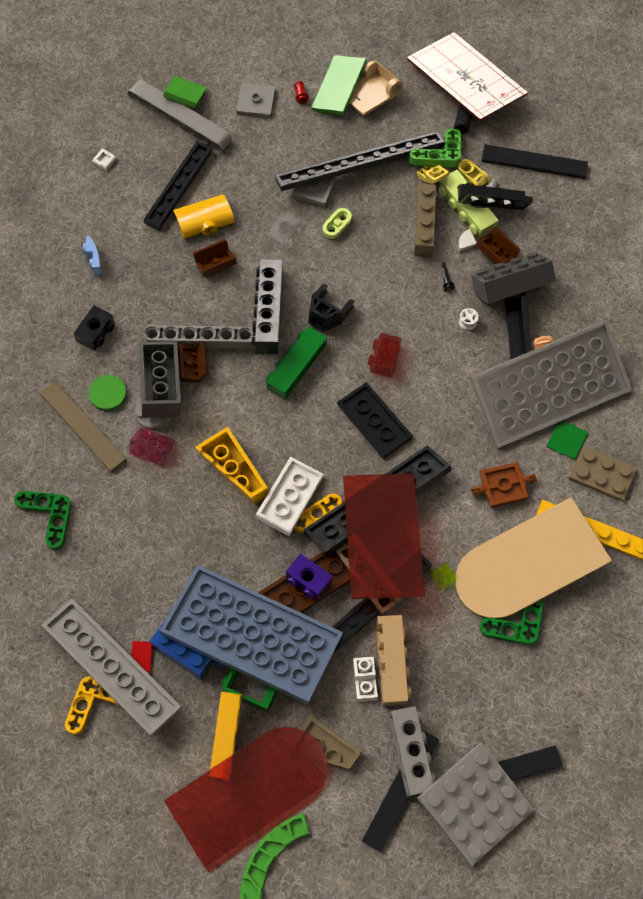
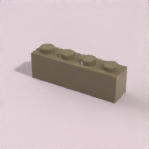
(425, 220)

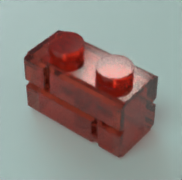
(385, 354)

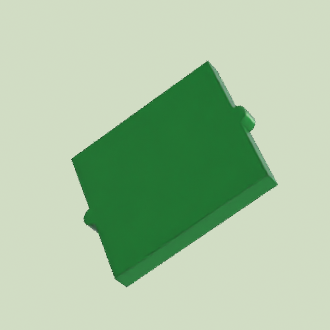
(567, 439)

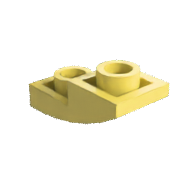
(432, 174)

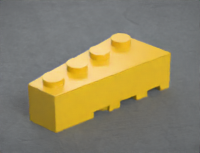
(233, 464)

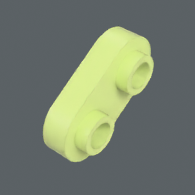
(336, 224)

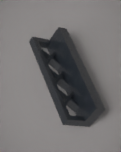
(493, 197)
(518, 325)

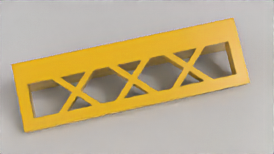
(226, 727)

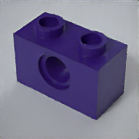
(303, 566)

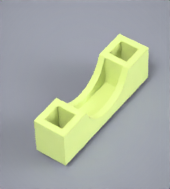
(480, 220)

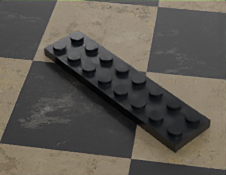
(330, 530)

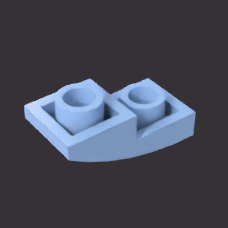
(90, 250)

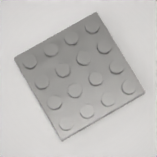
(475, 804)

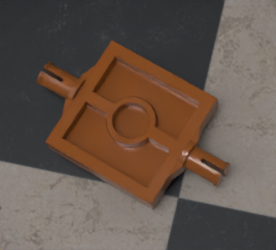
(503, 485)

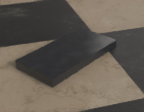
(374, 420)

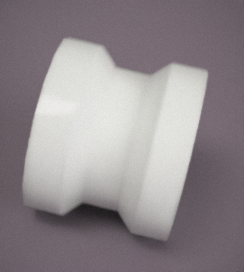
(470, 315)

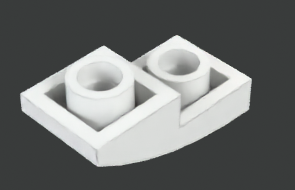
(365, 679)

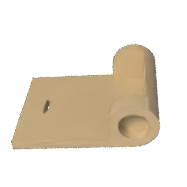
(375, 88)

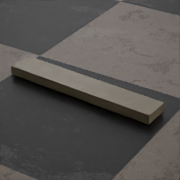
(83, 427)

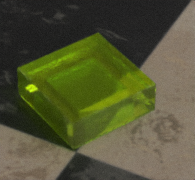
(443, 576)

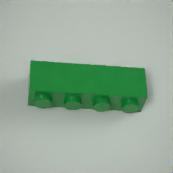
(296, 362)

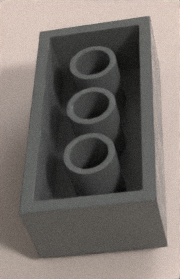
(513, 277)
(159, 379)

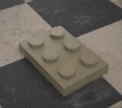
(603, 473)

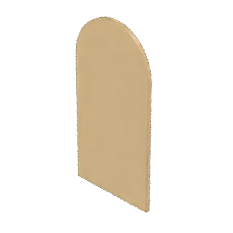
(529, 562)

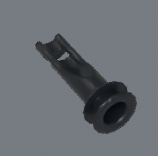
(447, 282)

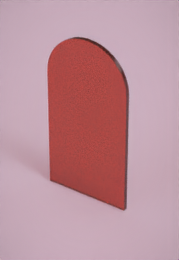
(249, 793)

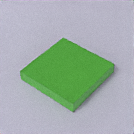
(184, 92)

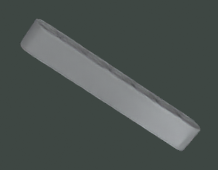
(180, 115)
(200, 333)

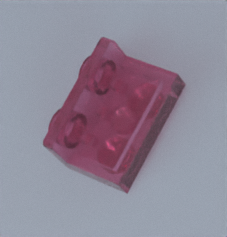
(150, 446)

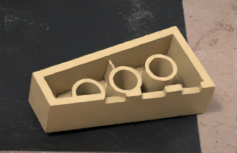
(392, 660)

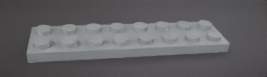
(112, 667)

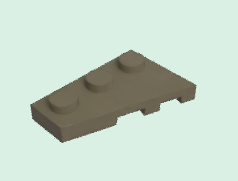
(335, 748)

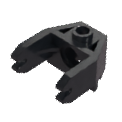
(332, 316)

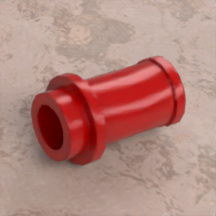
(301, 95)

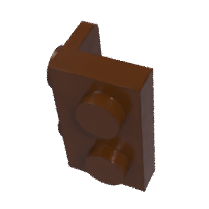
(498, 247)
(214, 258)
(192, 362)

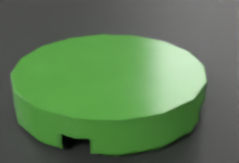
(107, 392)

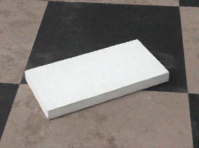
(289, 496)

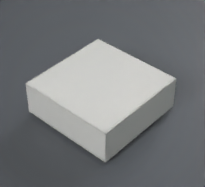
(104, 159)

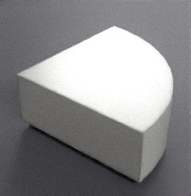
(466, 240)

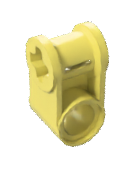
(475, 175)

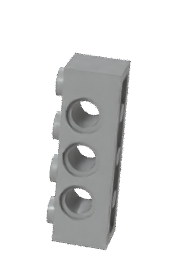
(402, 741)

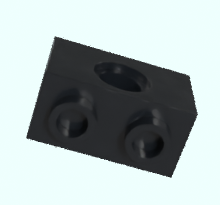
(94, 319)

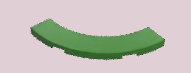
(267, 851)

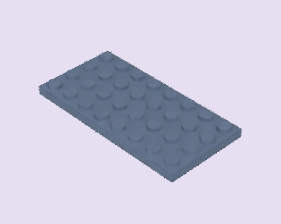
(251, 634)

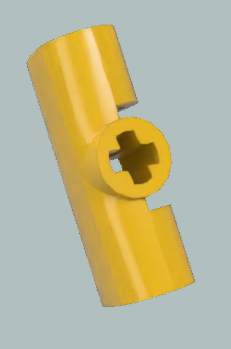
(204, 216)

